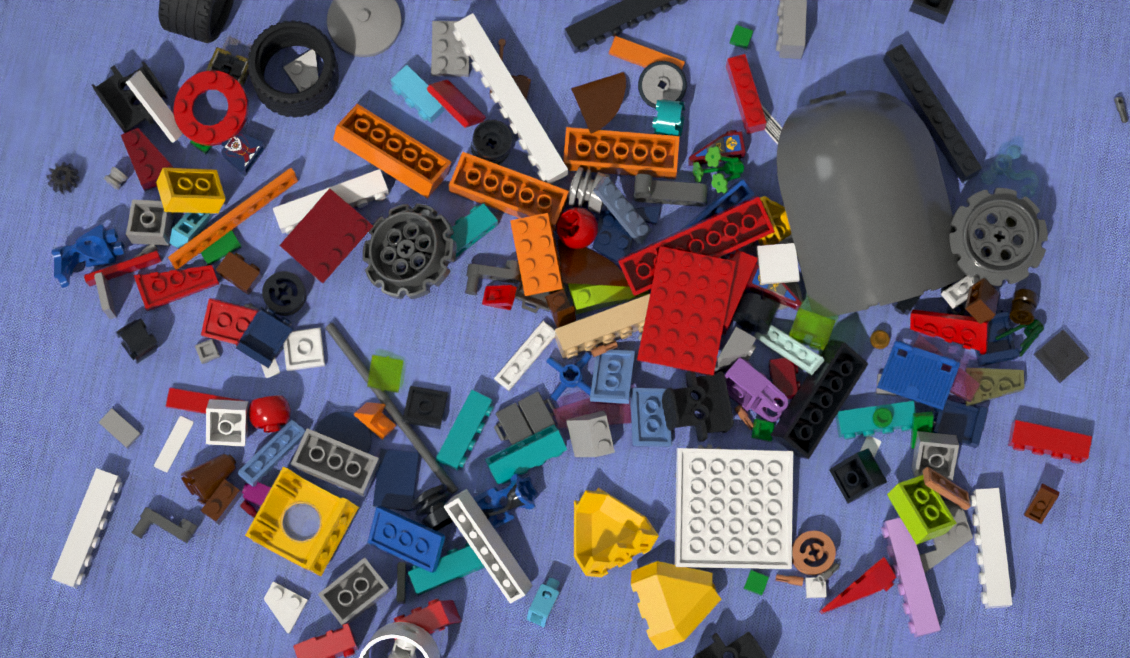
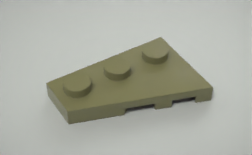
(995, 383)

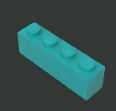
(472, 228)
(859, 420)
(464, 430)
(526, 454)
(450, 568)

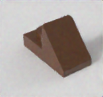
(560, 308)
(1041, 503)

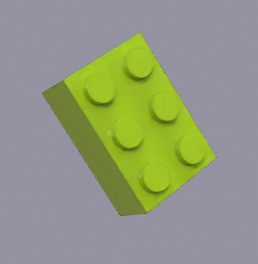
(921, 509)

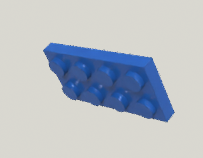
(406, 539)

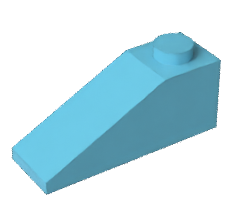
(188, 228)

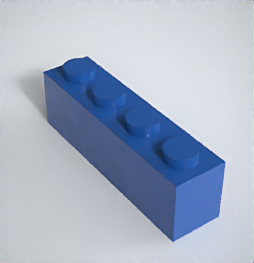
(735, 195)

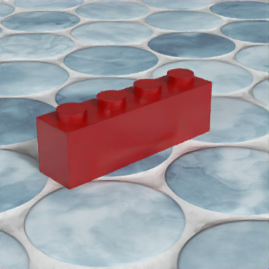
(746, 94)
(1049, 441)

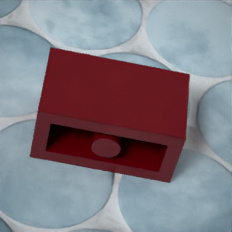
(783, 377)

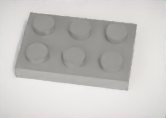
(447, 52)

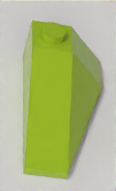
(593, 297)

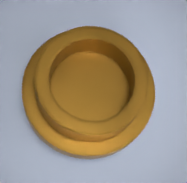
(879, 339)

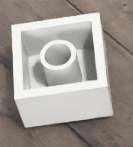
(227, 422)

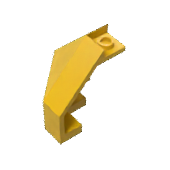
(608, 533)
(673, 600)

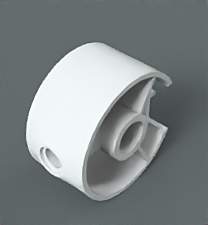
(408, 638)

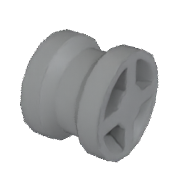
(115, 178)

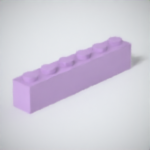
(911, 578)

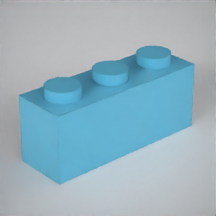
(416, 95)

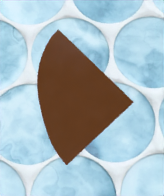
(600, 100)
(588, 267)

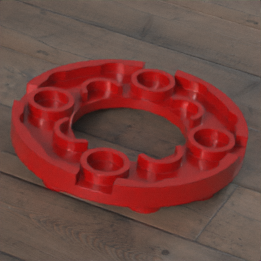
(233, 121)

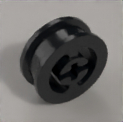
(271, 285)

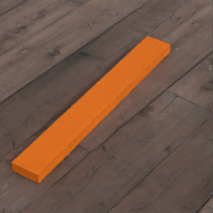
(233, 219)

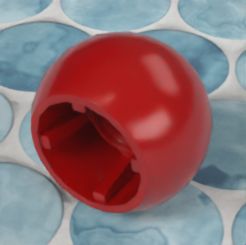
(577, 228)
(269, 413)

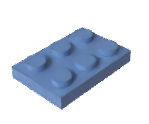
(613, 377)
(648, 418)

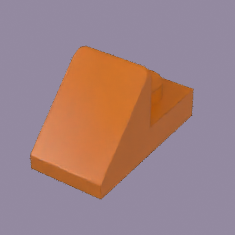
(374, 419)

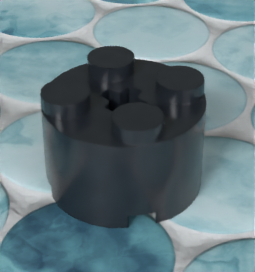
(755, 314)
(137, 341)

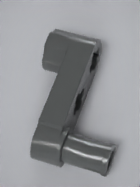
(509, 274)
(183, 531)

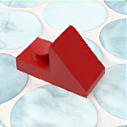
(499, 296)

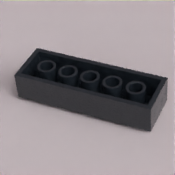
(819, 399)

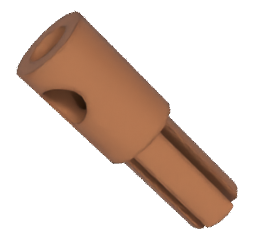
(603, 348)
(744, 416)
(794, 580)

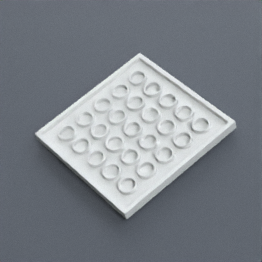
(733, 508)

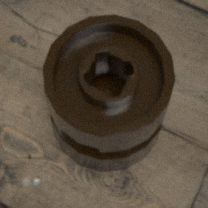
(1023, 306)

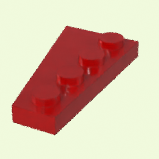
(166, 287)
(952, 328)

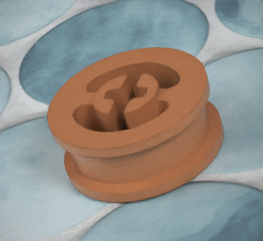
(827, 548)

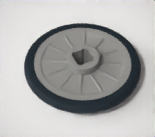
(665, 72)

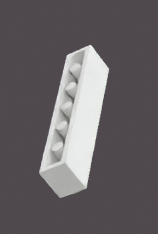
(355, 192)
(86, 528)
(488, 546)
(991, 547)

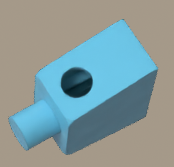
(541, 607)

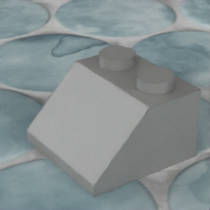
(739, 345)
(590, 435)

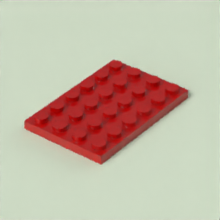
(686, 311)

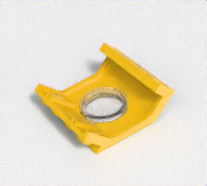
(301, 522)

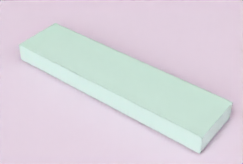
(791, 349)

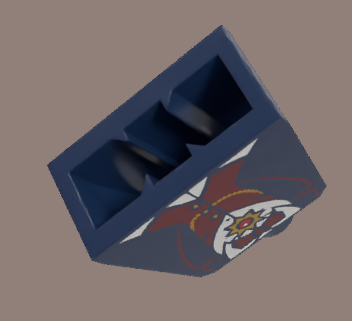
(242, 152)

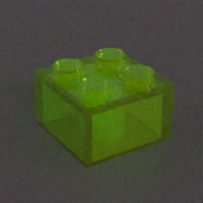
(811, 329)

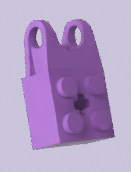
(753, 390)

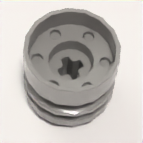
(582, 189)

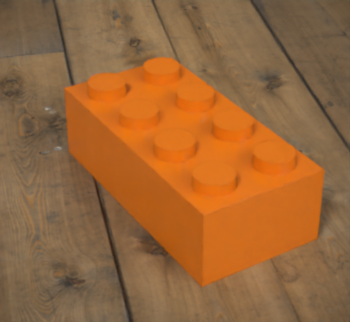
(537, 254)

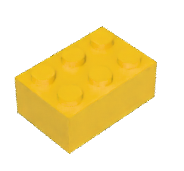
(190, 190)

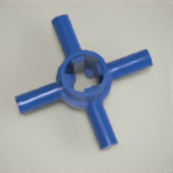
(565, 383)

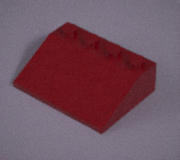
(326, 235)

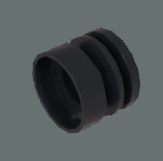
(495, 133)
(431, 504)

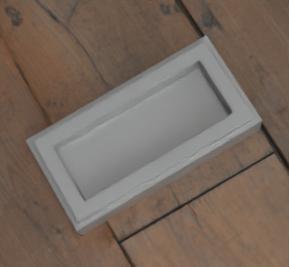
(119, 428)

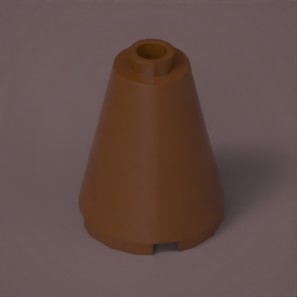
(207, 477)

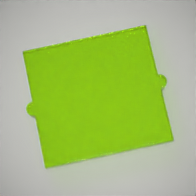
(385, 373)

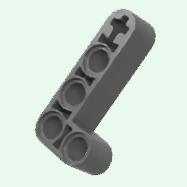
(669, 192)

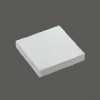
(778, 263)
(304, 349)

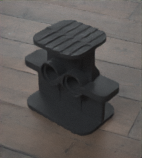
(120, 102)
(712, 404)
(743, 647)

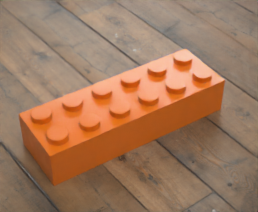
(392, 150)
(621, 152)
(506, 189)

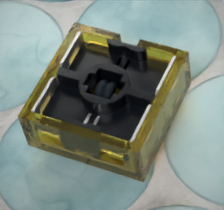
(234, 66)

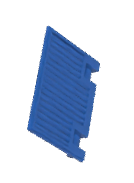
(918, 375)

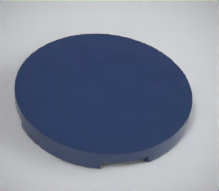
(346, 429)

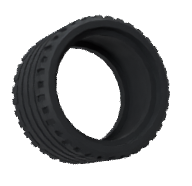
(195, 18)
(283, 36)

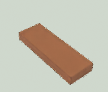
(946, 488)

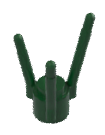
(1031, 331)

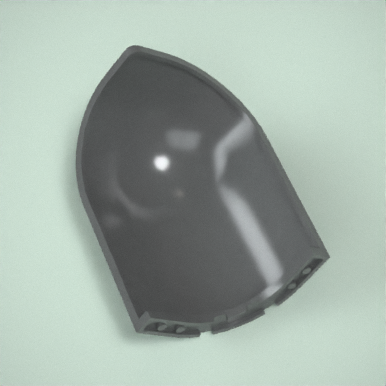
(864, 202)

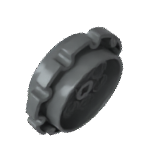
(1027, 226)
(409, 251)

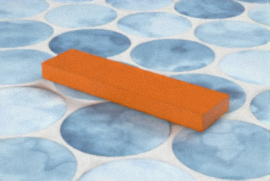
(639, 54)

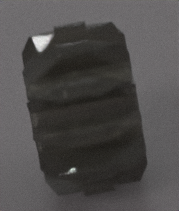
(70, 178)

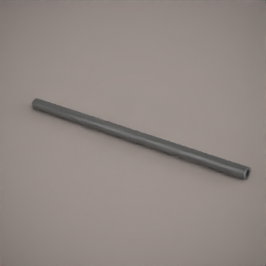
(392, 409)

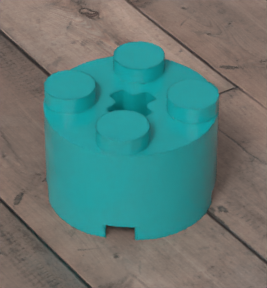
(669, 118)

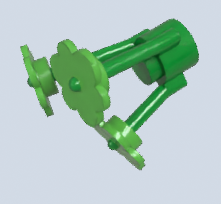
(733, 167)

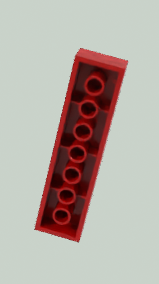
(709, 237)

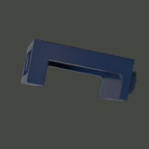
(264, 336)
(1002, 349)
(962, 421)

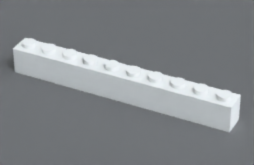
(510, 99)

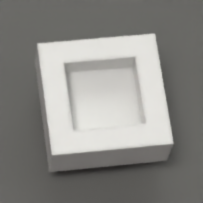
(814, 588)

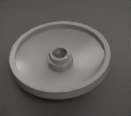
(364, 26)

